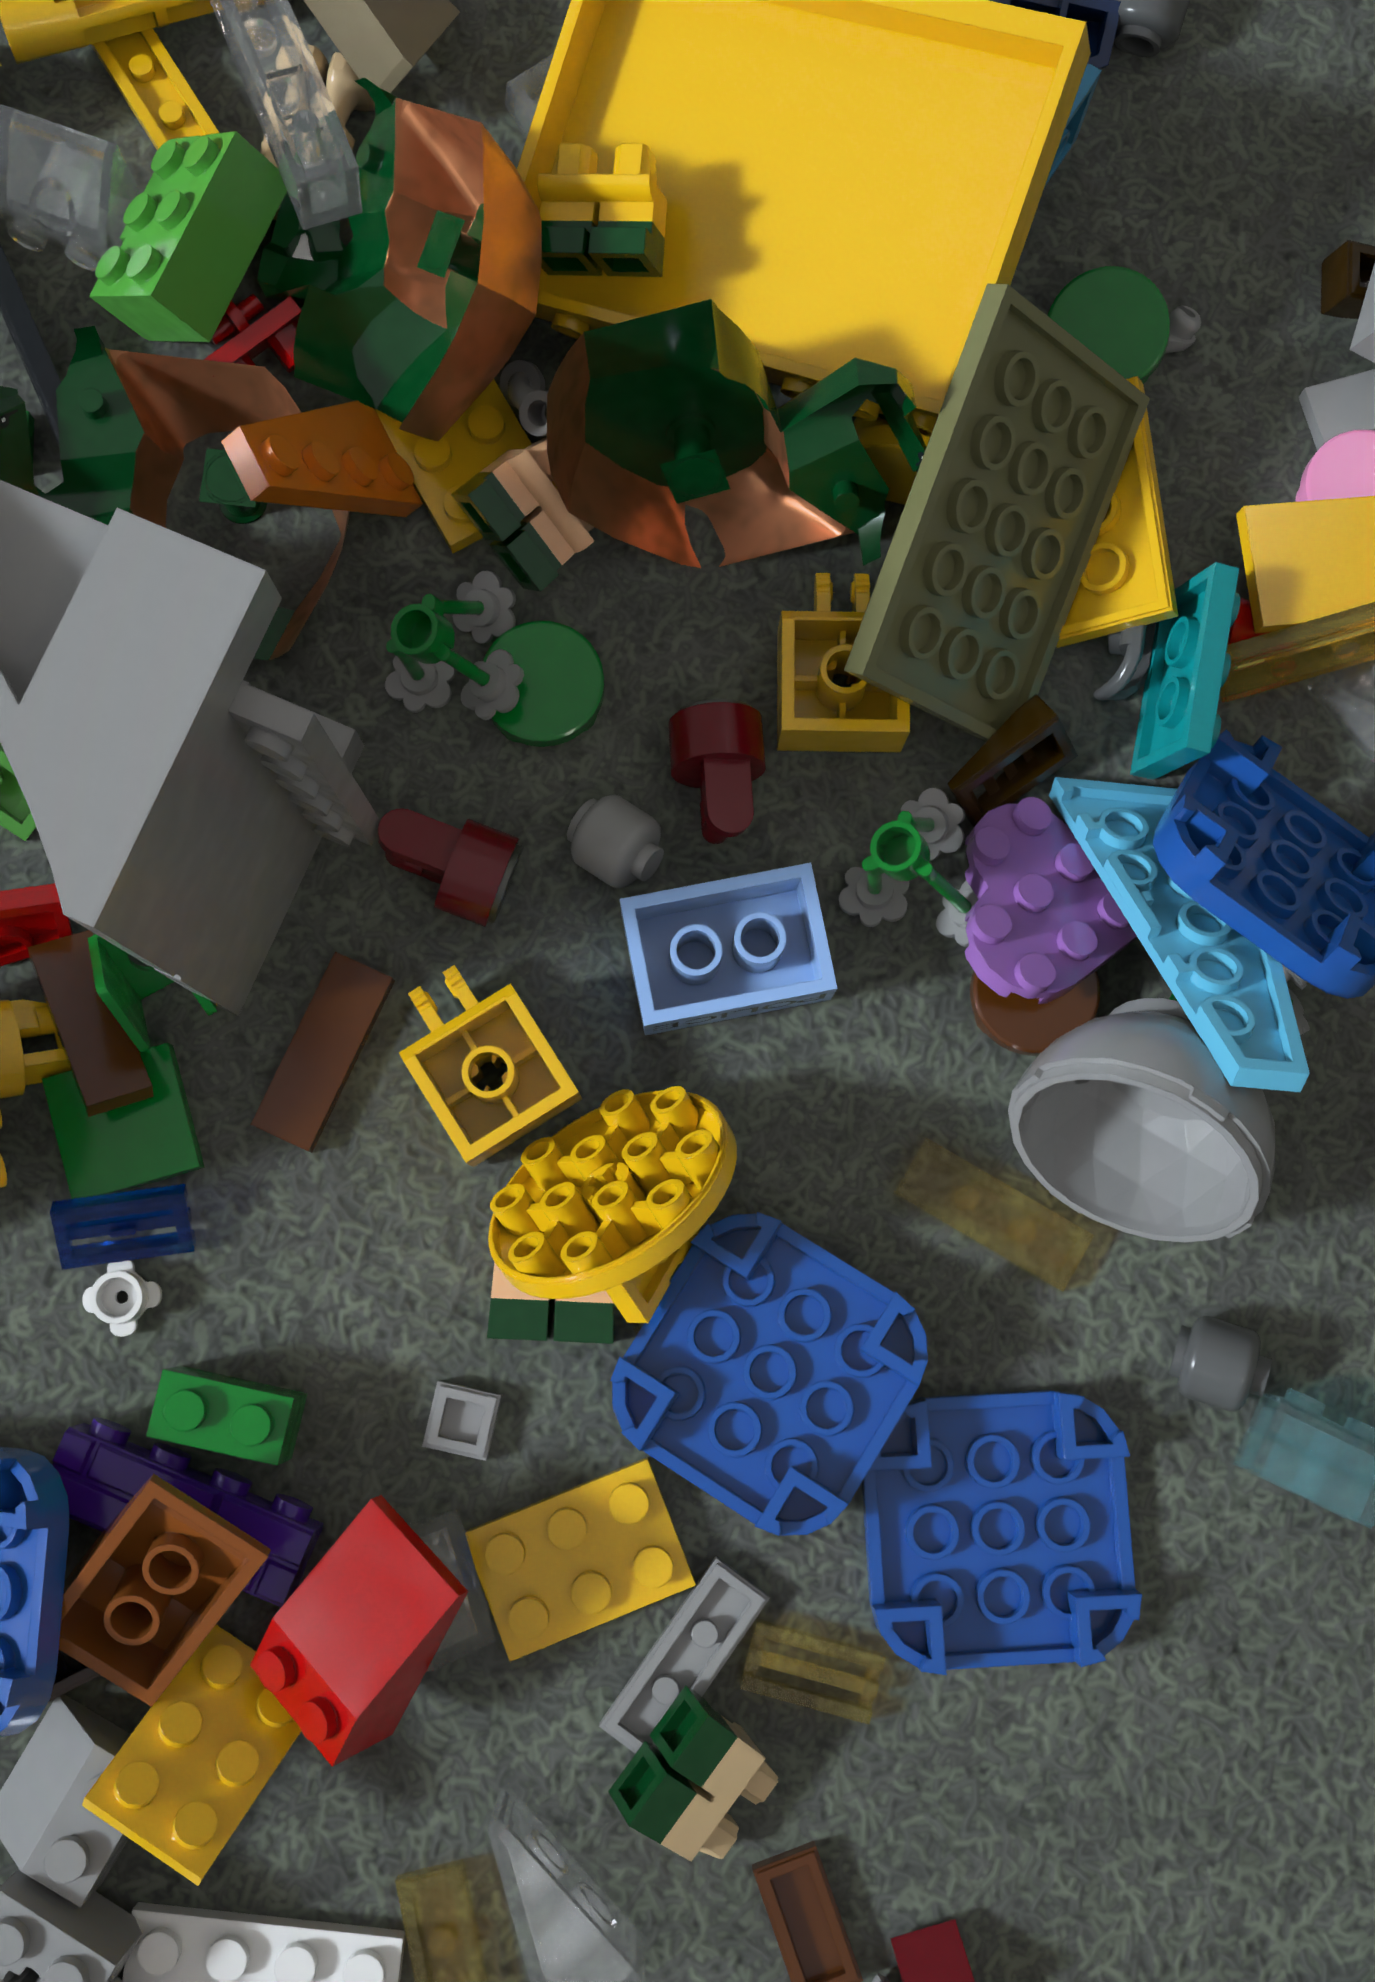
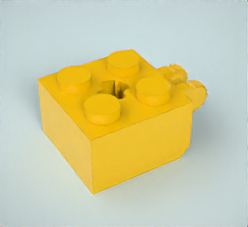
(813, 709)
(450, 1061)

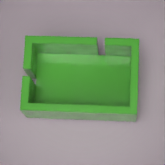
(189, 237)

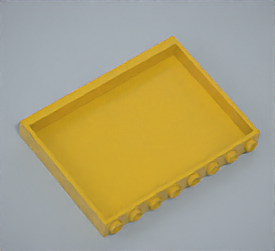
(820, 167)

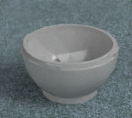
(1145, 1127)

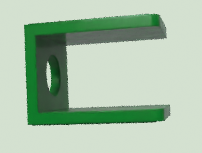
(124, 985)

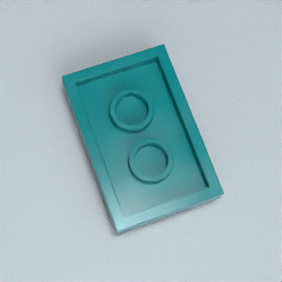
(1186, 675)

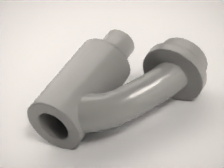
(524, 389)

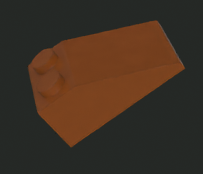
(154, 1588)

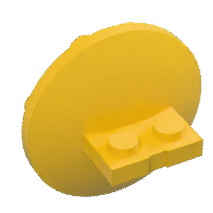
(614, 1199)

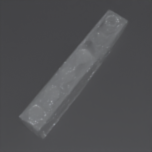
(292, 108)

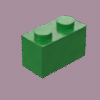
(226, 1415)

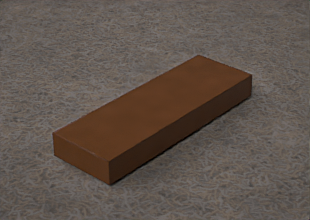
(95, 1044)
(323, 1052)

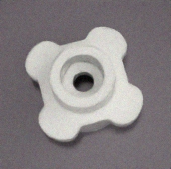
(103, 1301)

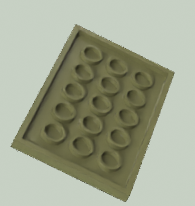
(998, 520)

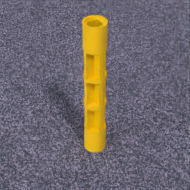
(58, 26)

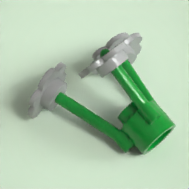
(426, 656)
(902, 853)

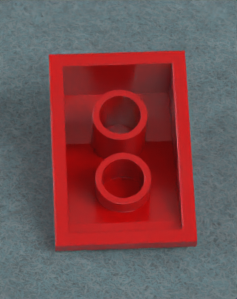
(359, 1633)

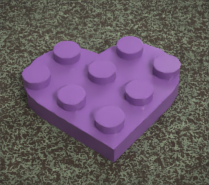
(1039, 906)

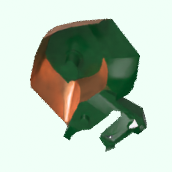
(431, 280)
(686, 416)
(126, 436)

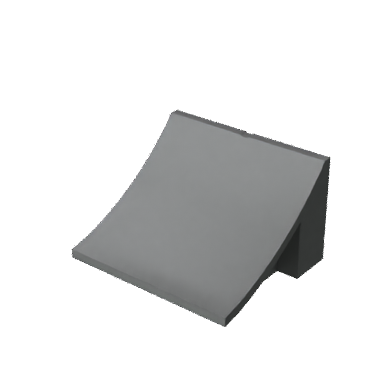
(147, 761)

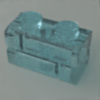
(1312, 1455)

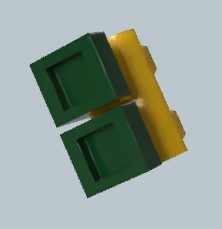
(602, 218)

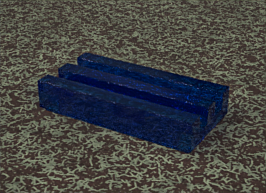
(66, 1226)

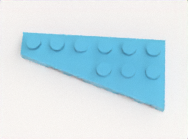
(1216, 974)

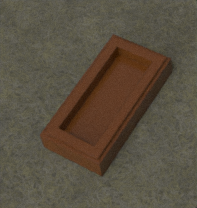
(806, 1917)

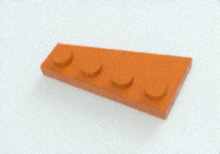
(325, 461)

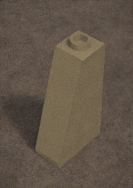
(383, 36)

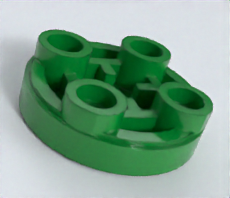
(1116, 318)
(559, 684)

